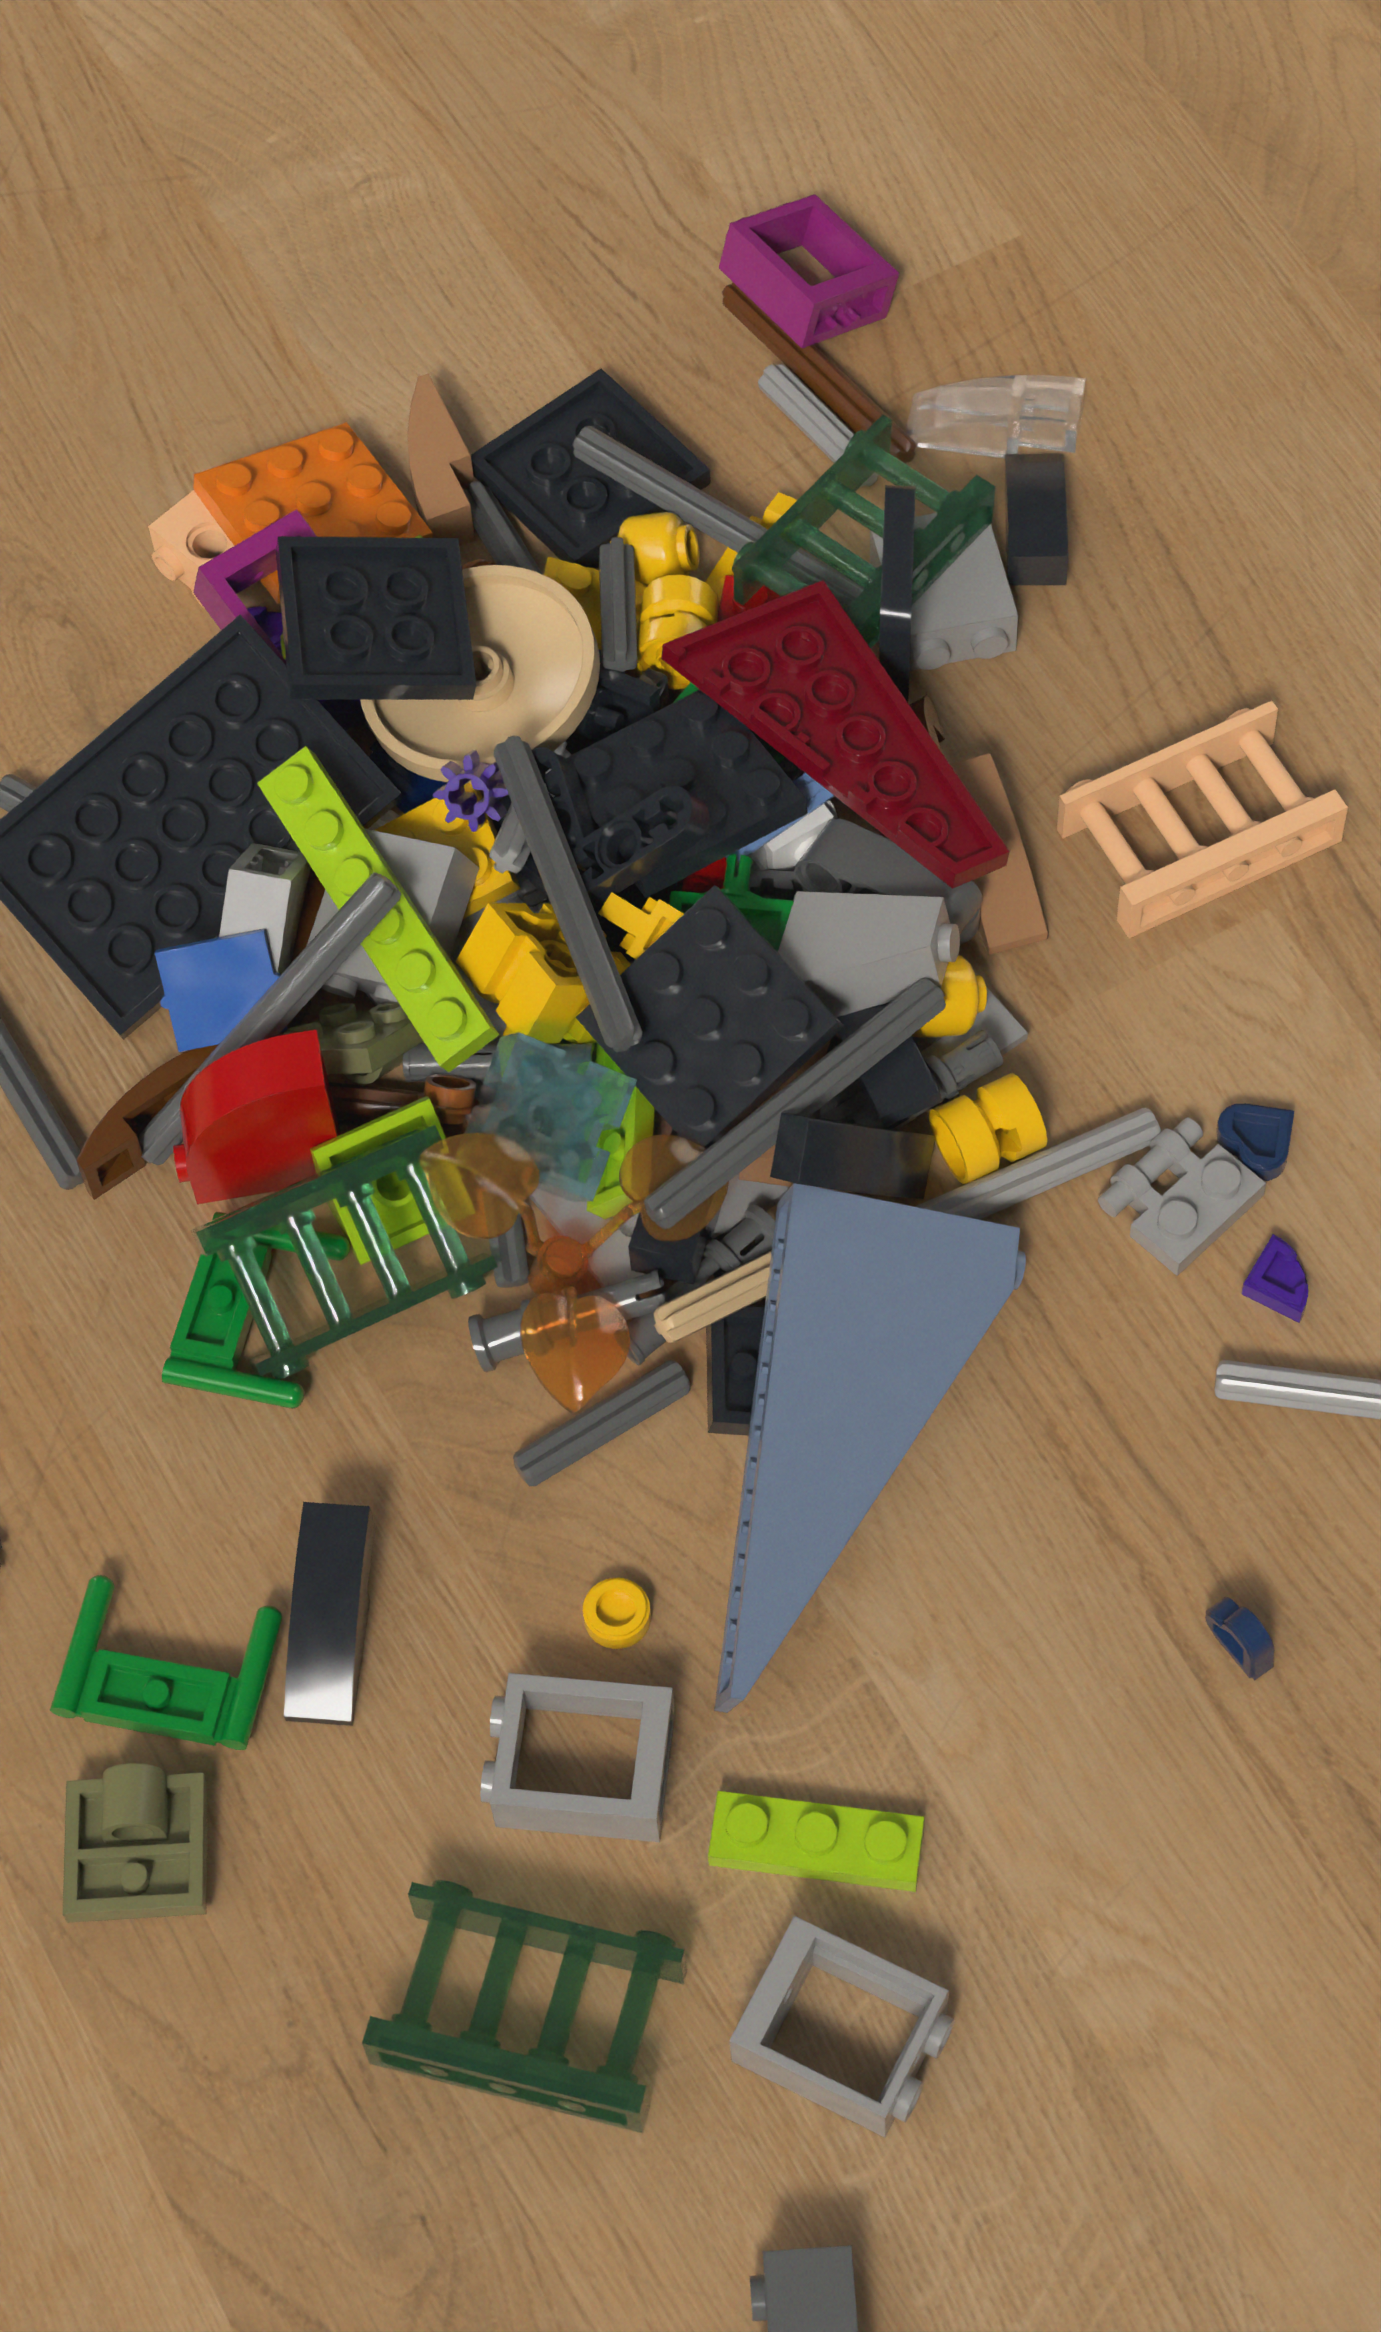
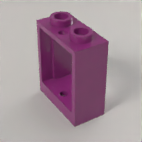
(806, 312)
(241, 567)

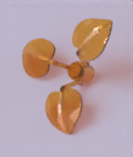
(568, 1341)

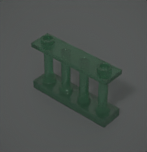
(958, 523)
(293, 1213)
(544, 2073)

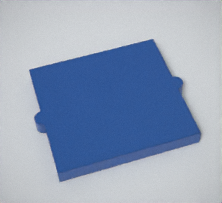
(214, 985)

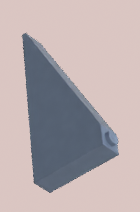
(856, 1350)

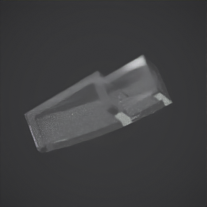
(999, 415)

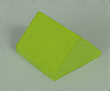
(392, 1197)

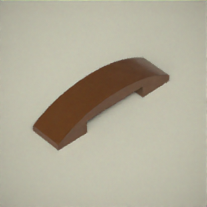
(113, 1147)

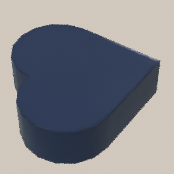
(1257, 1137)
(1242, 1637)

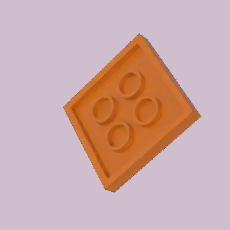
(322, 476)

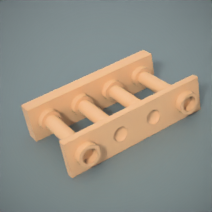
(1201, 871)

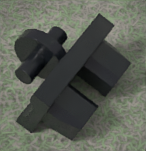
(623, 700)

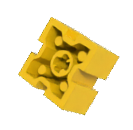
(528, 971)

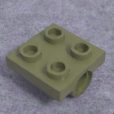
(363, 1042)
(135, 1845)

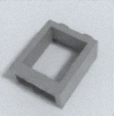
(571, 1813)
(810, 1946)

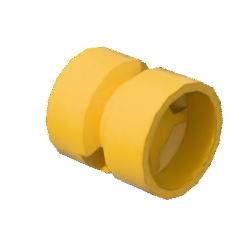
(670, 610)
(993, 1126)

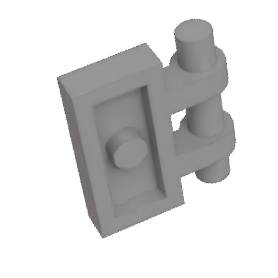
(1195, 1209)

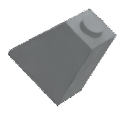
(267, 892)
(867, 946)

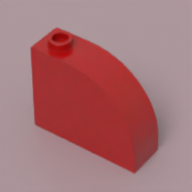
(256, 1118)

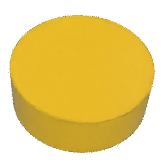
(616, 1613)

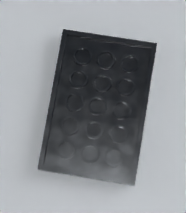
(148, 818)

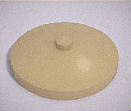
(531, 674)

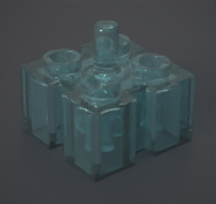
(553, 1112)

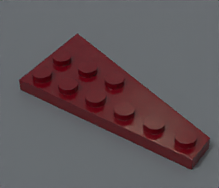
(829, 707)

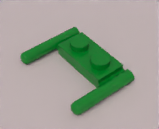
(217, 1325)
(161, 1694)

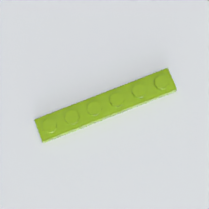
(401, 942)

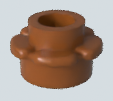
(450, 1096)

